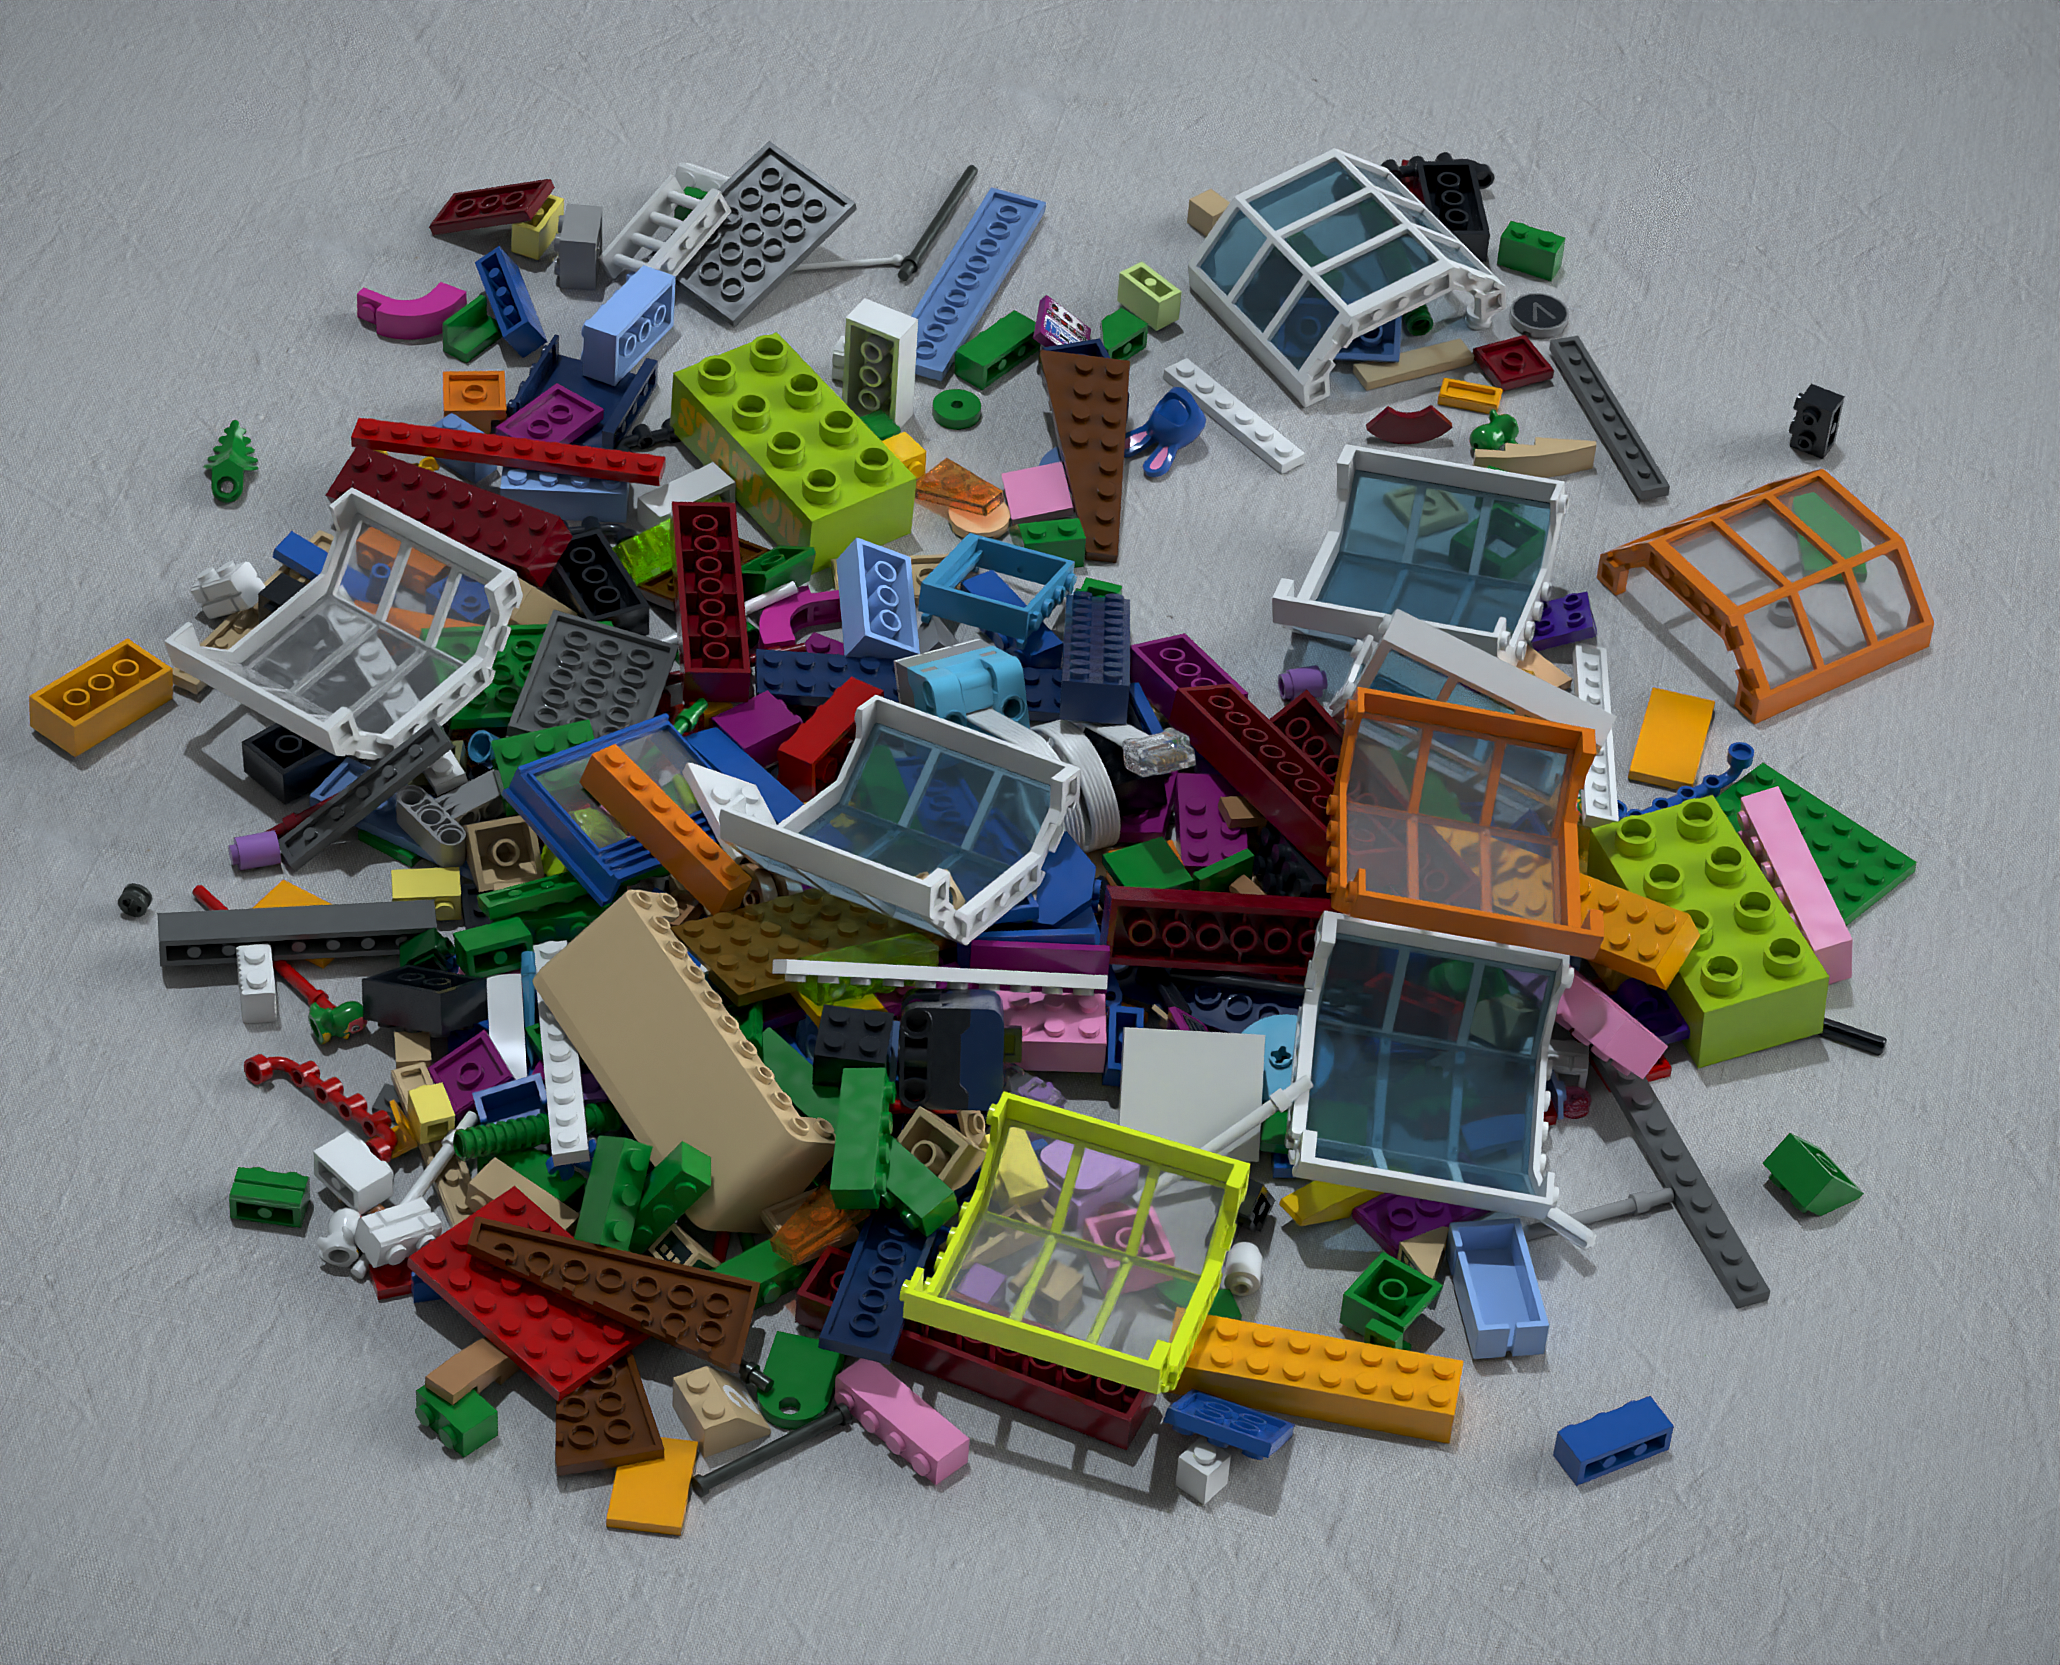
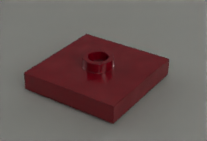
(1513, 363)

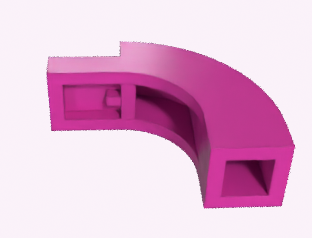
(410, 318)
(798, 611)

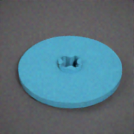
(1279, 1042)

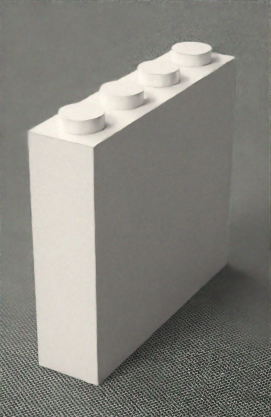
(1192, 1086)

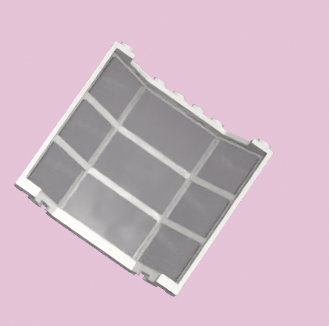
(375, 642)

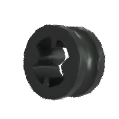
(135, 900)

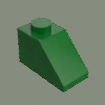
(1123, 334)

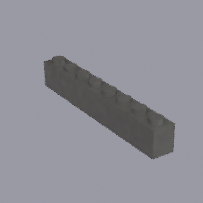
(292, 931)

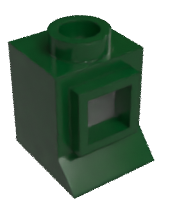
(428, 951)

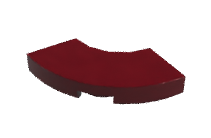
(1409, 426)

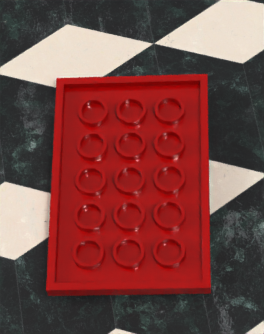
(537, 1329)

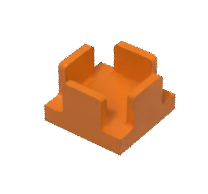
(475, 397)

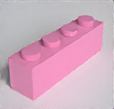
(902, 1420)

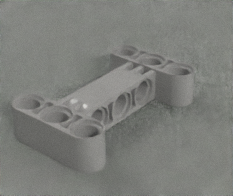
(439, 821)

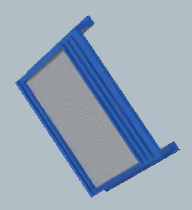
(579, 827)

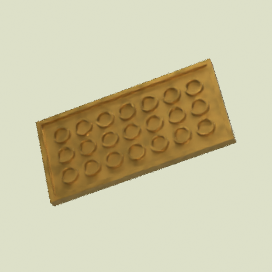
(743, 942)

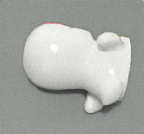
(340, 1245)

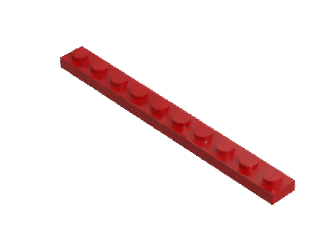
(509, 451)

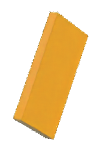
(1671, 739)

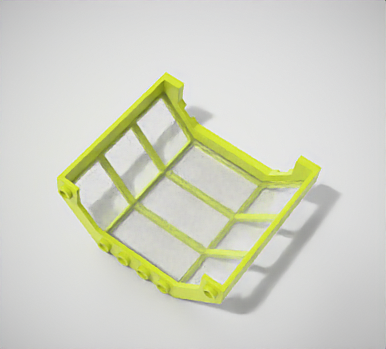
(1085, 1246)

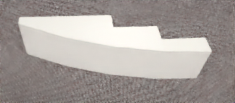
(507, 1020)

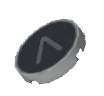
(1539, 314)

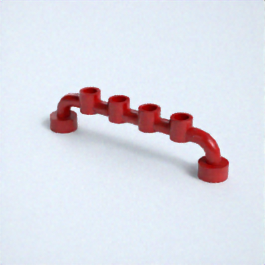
(260, 1069)

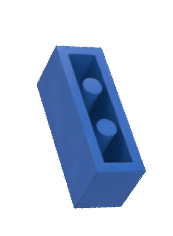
(1613, 1440)

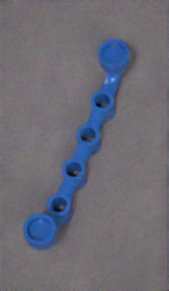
(1739, 757)

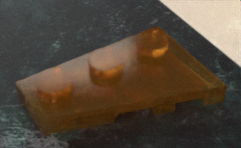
(958, 489)

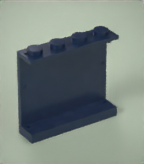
(620, 402)

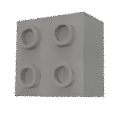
(579, 246)

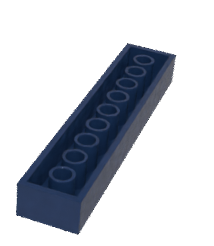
(1095, 659)

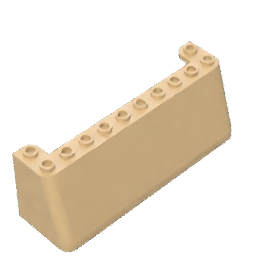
(681, 1062)

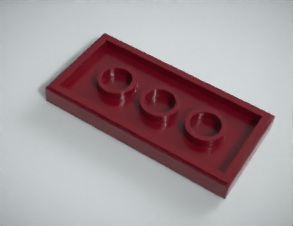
(492, 206)

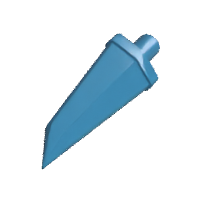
(527, 974)

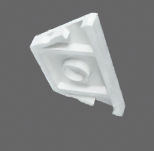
(715, 791)

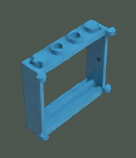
(942, 600)

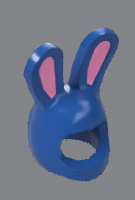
(1170, 427)

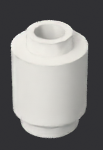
(1243, 1269)

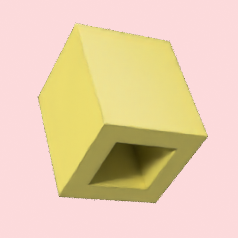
(430, 1112)

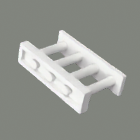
(681, 245)

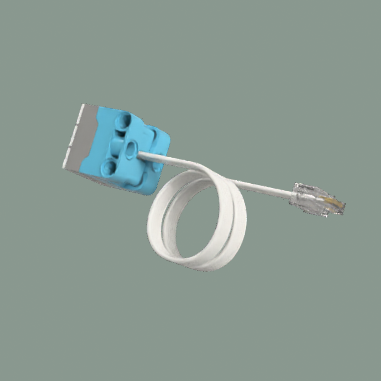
(987, 693)

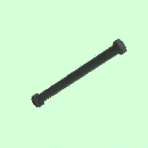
(702, 1484)

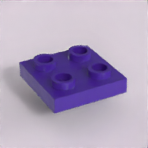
(1564, 622)
(1652, 1009)

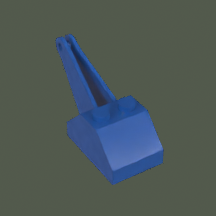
(1071, 897)

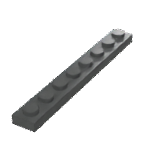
(1609, 418)

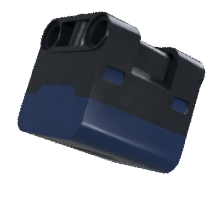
(951, 1049)

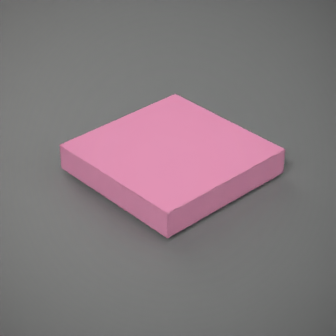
(1037, 493)

